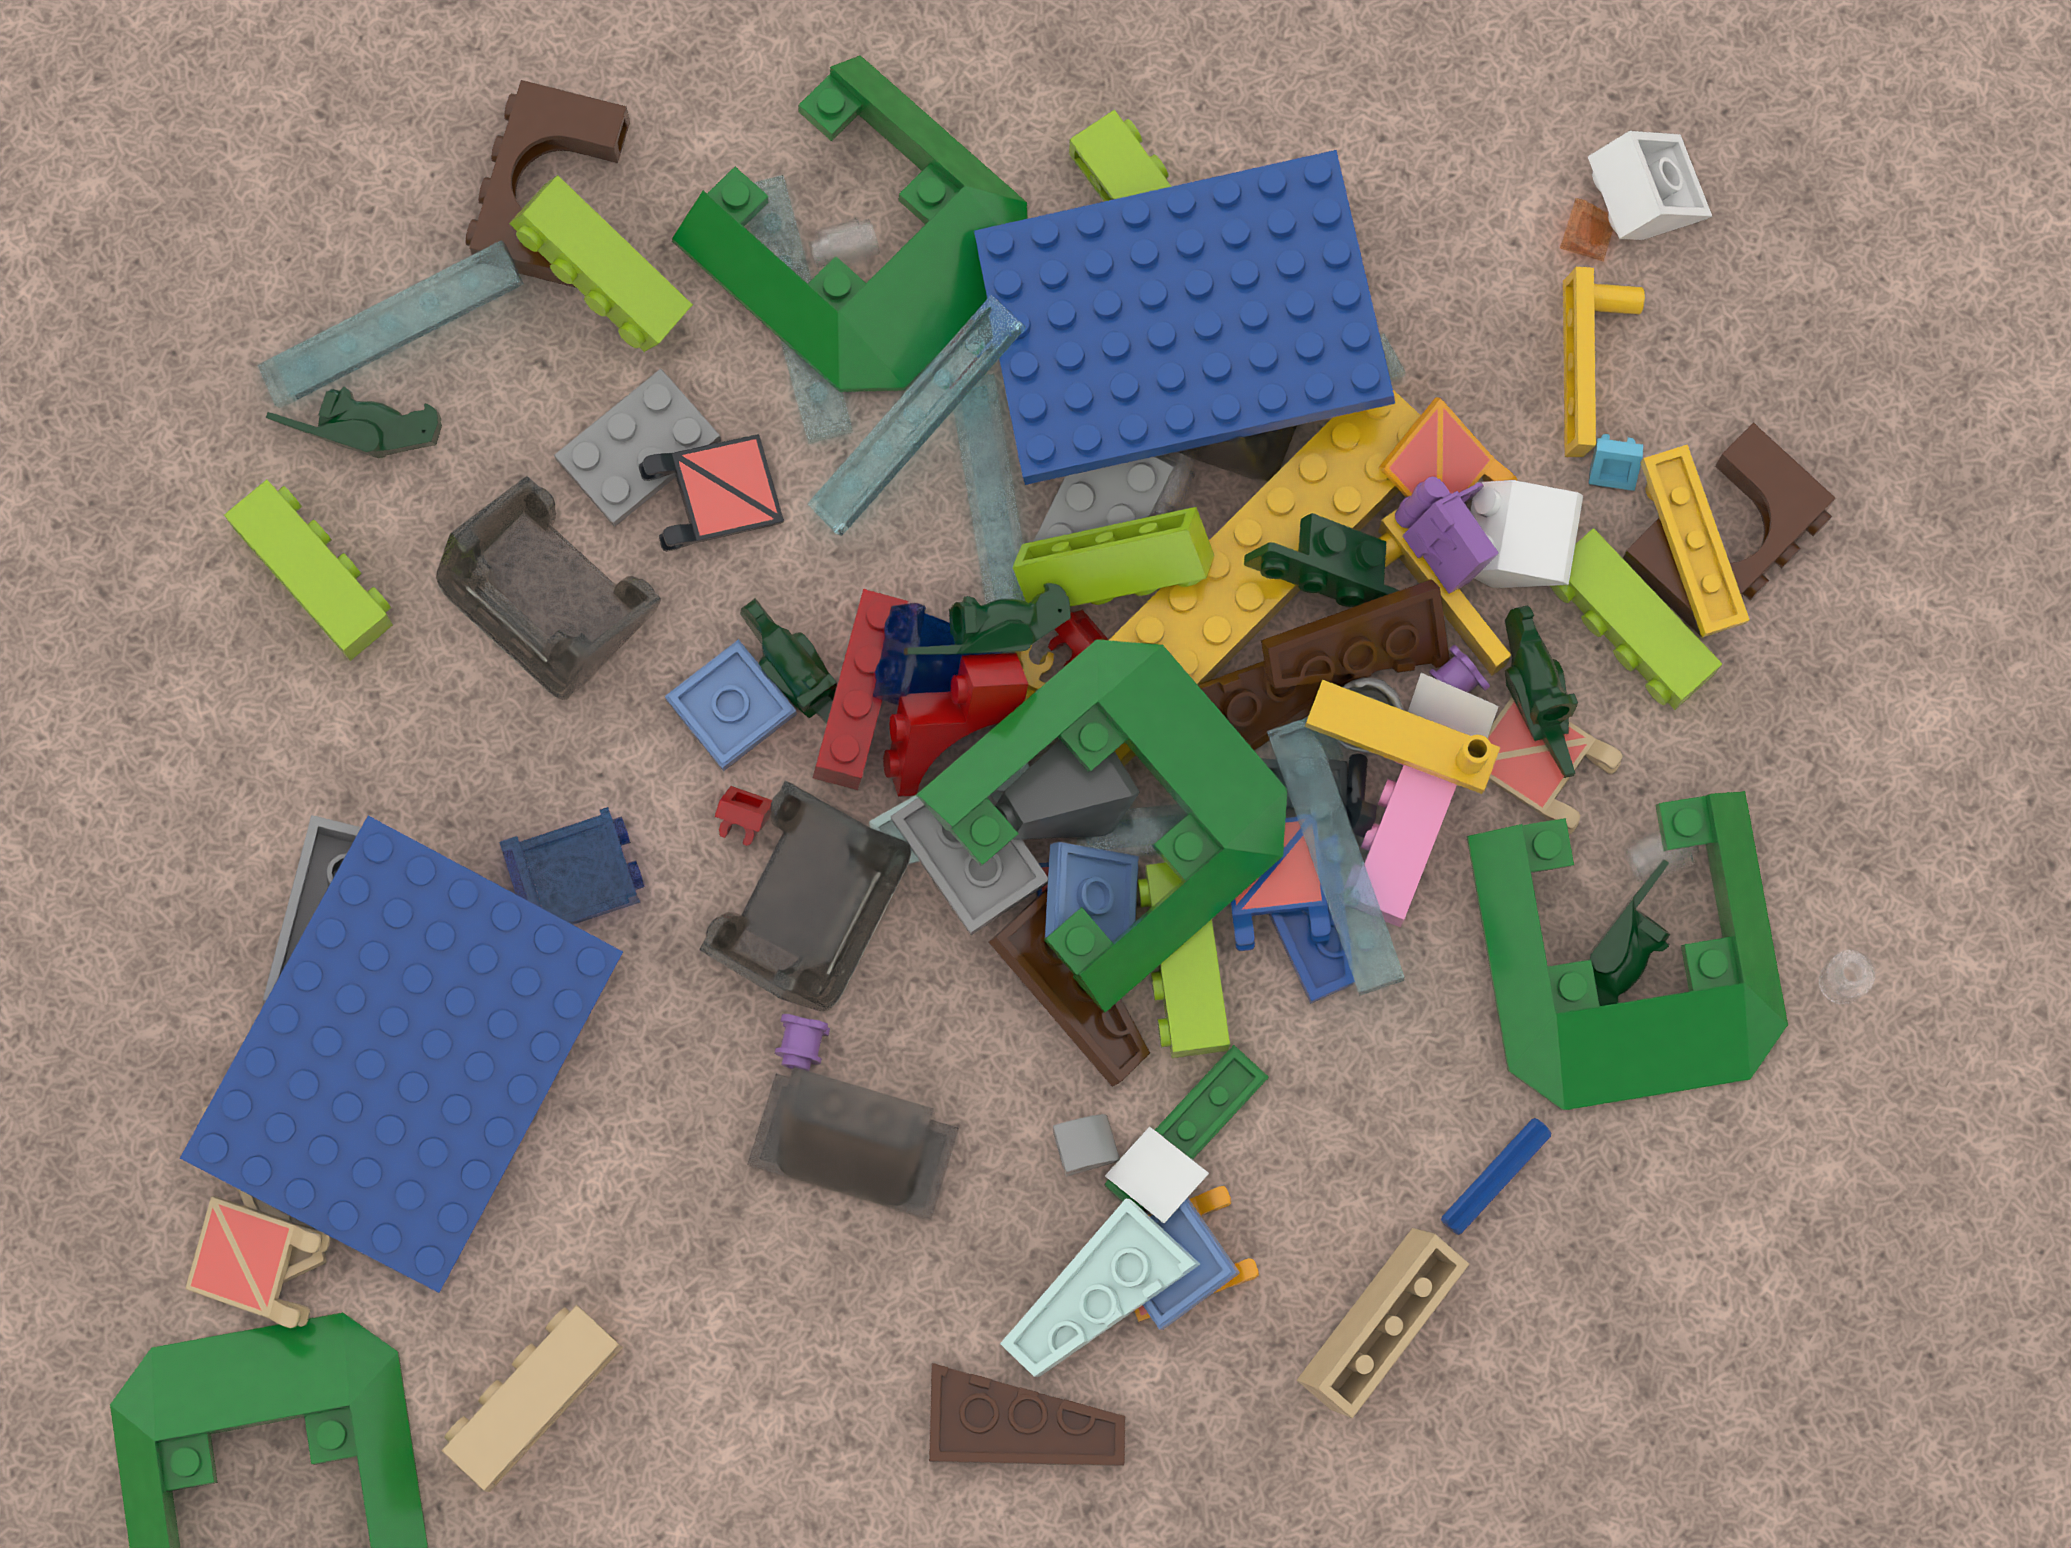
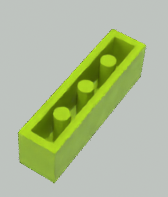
(1115, 160)
(600, 265)
(1118, 559)
(309, 569)
(1636, 622)
(1187, 981)

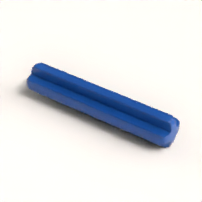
(1496, 1176)

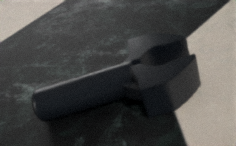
(1359, 812)

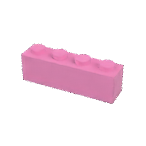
(1404, 838)

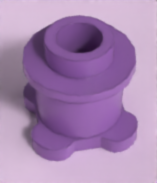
(1460, 672)
(801, 1041)

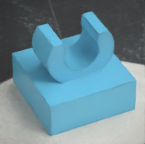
(1616, 463)

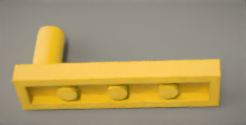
(1580, 301)
(1694, 540)
(1455, 605)
(1403, 737)

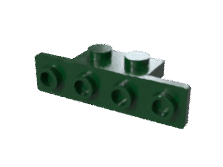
(1328, 562)

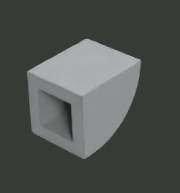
(1085, 1144)

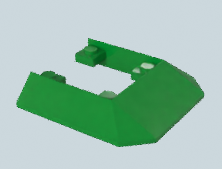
(908, 312)
(1153, 705)
(1644, 1047)
(325, 1371)

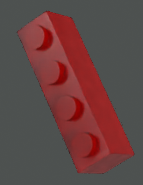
(854, 707)

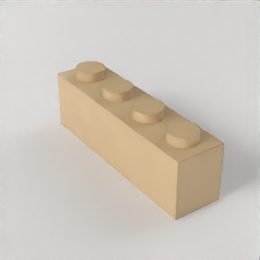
(1383, 1322)
(531, 1398)

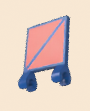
(1283, 888)

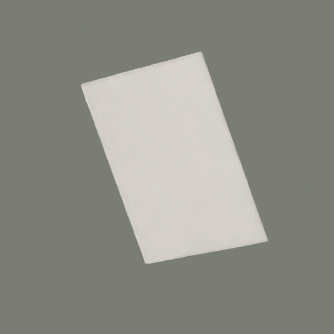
(1452, 707)
(1156, 1174)

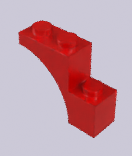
(929, 723)

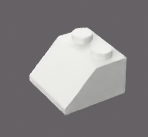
(1648, 184)
(1531, 530)

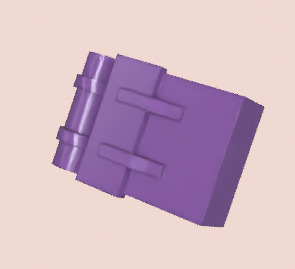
(1445, 532)

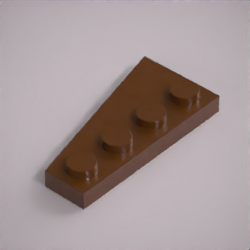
(1374, 636)
(1257, 706)
(1105, 1038)
(1007, 1424)

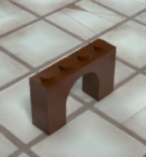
(540, 123)
(1787, 502)

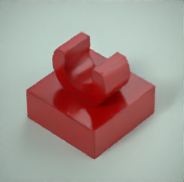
(1077, 634)
(744, 810)

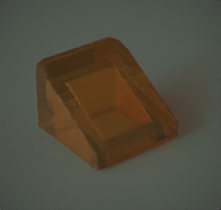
(1587, 230)

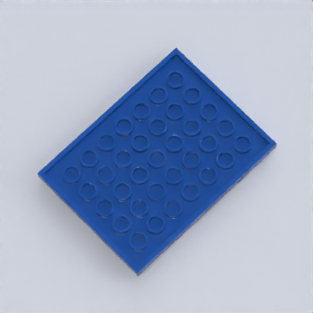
(1185, 317)
(402, 1054)

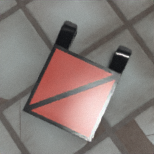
(722, 490)

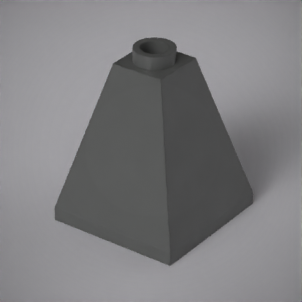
(1065, 800)

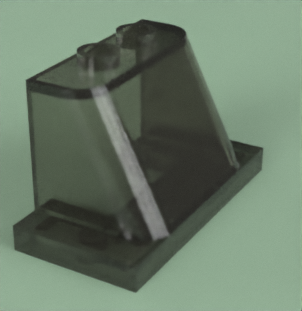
(854, 1142)

